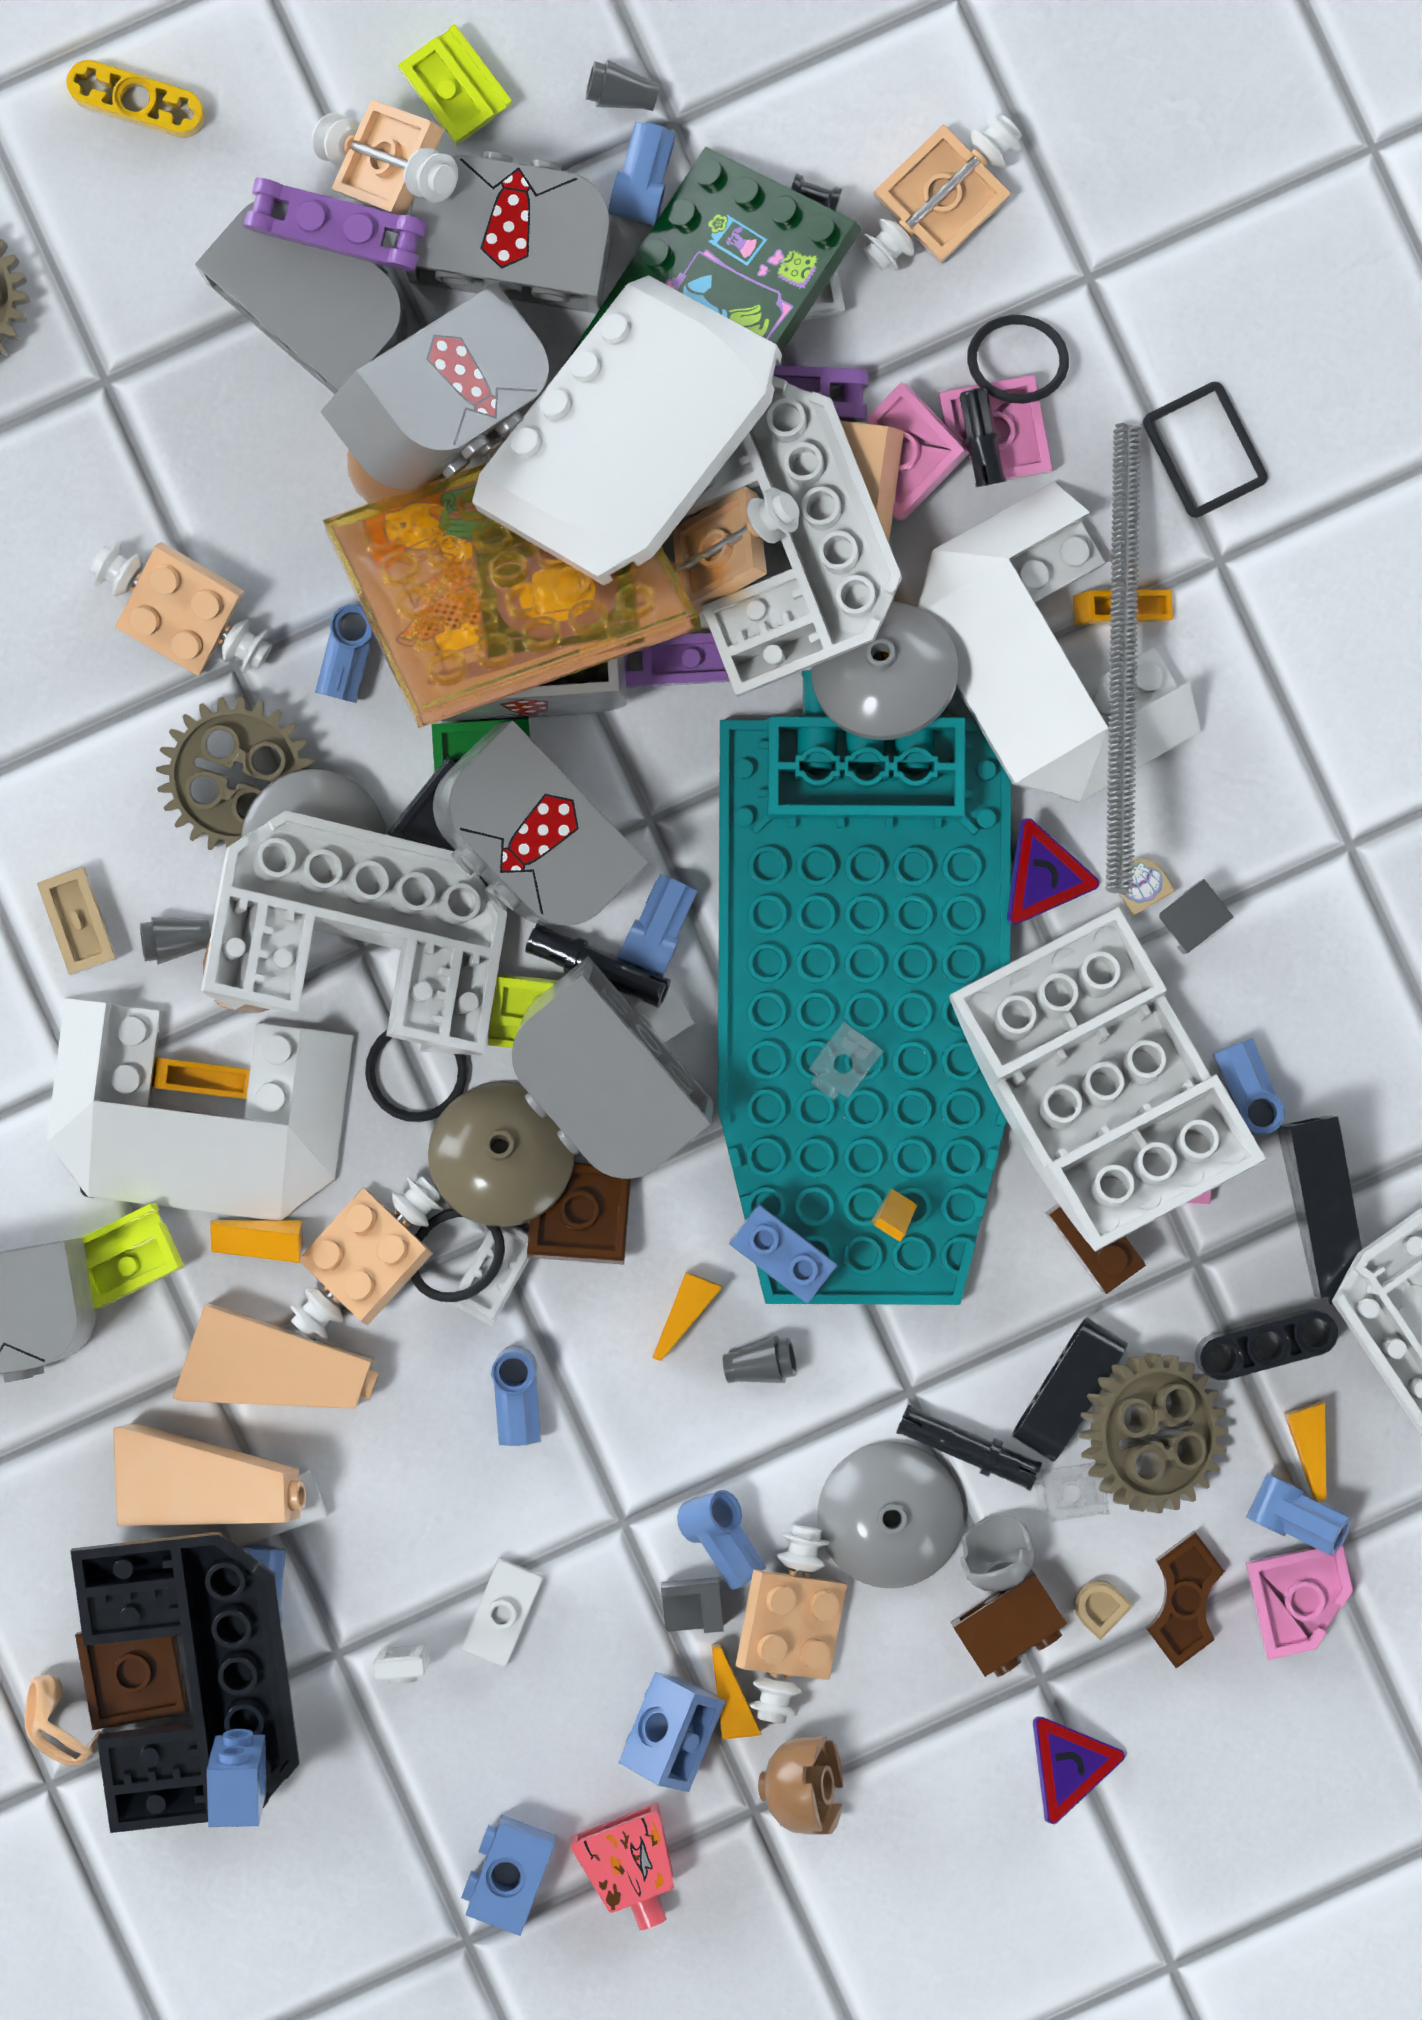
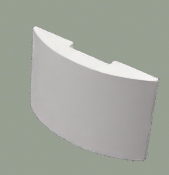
(1103, 1081)

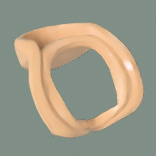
(41, 1700)

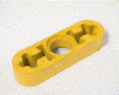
(97, 99)

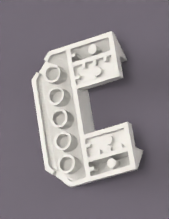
(837, 555)
(1013, 670)
(365, 887)
(191, 1159)

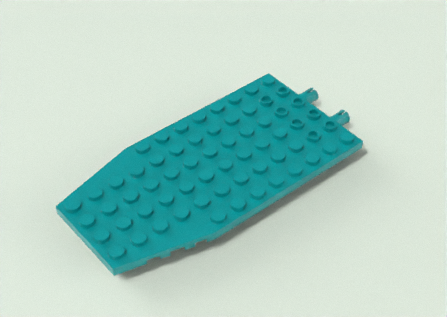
(864, 897)

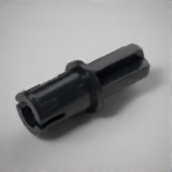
(981, 437)

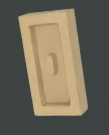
(76, 920)

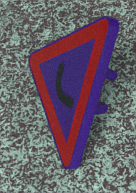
(1044, 875)
(1069, 1766)

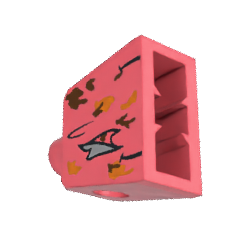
(629, 1864)

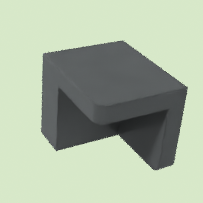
(1195, 916)
(692, 1605)

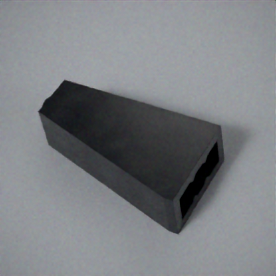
(1321, 1199)

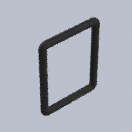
(1169, 466)

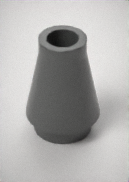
(620, 88)
(173, 938)
(762, 1362)

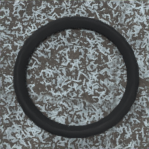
(1018, 320)
(402, 1114)
(477, 1287)

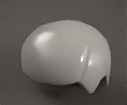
(997, 1554)

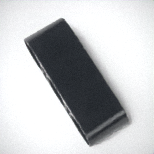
(1289, 1350)
(1062, 1397)

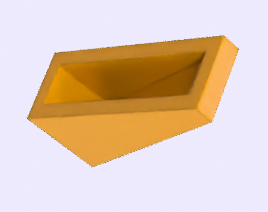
(1094, 606)
(201, 1078)
(894, 1215)
(258, 1238)
(689, 1303)
(1309, 1438)
(736, 1716)

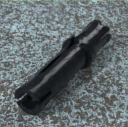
(622, 974)
(969, 1448)

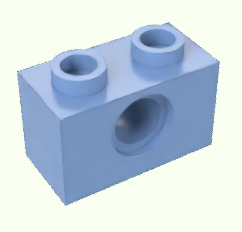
(782, 1253)
(671, 1732)
(236, 1779)
(508, 1904)

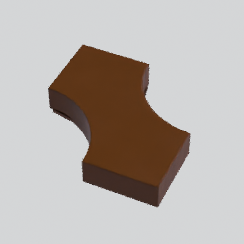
(1188, 1577)

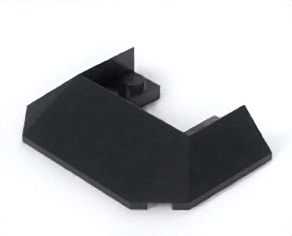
(233, 1658)

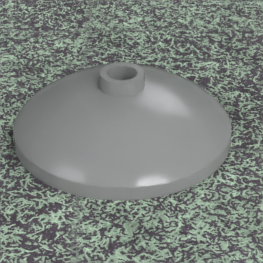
(894, 694)
(317, 795)
(881, 1480)

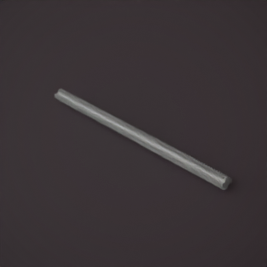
(1123, 658)

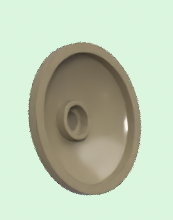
(494, 1186)

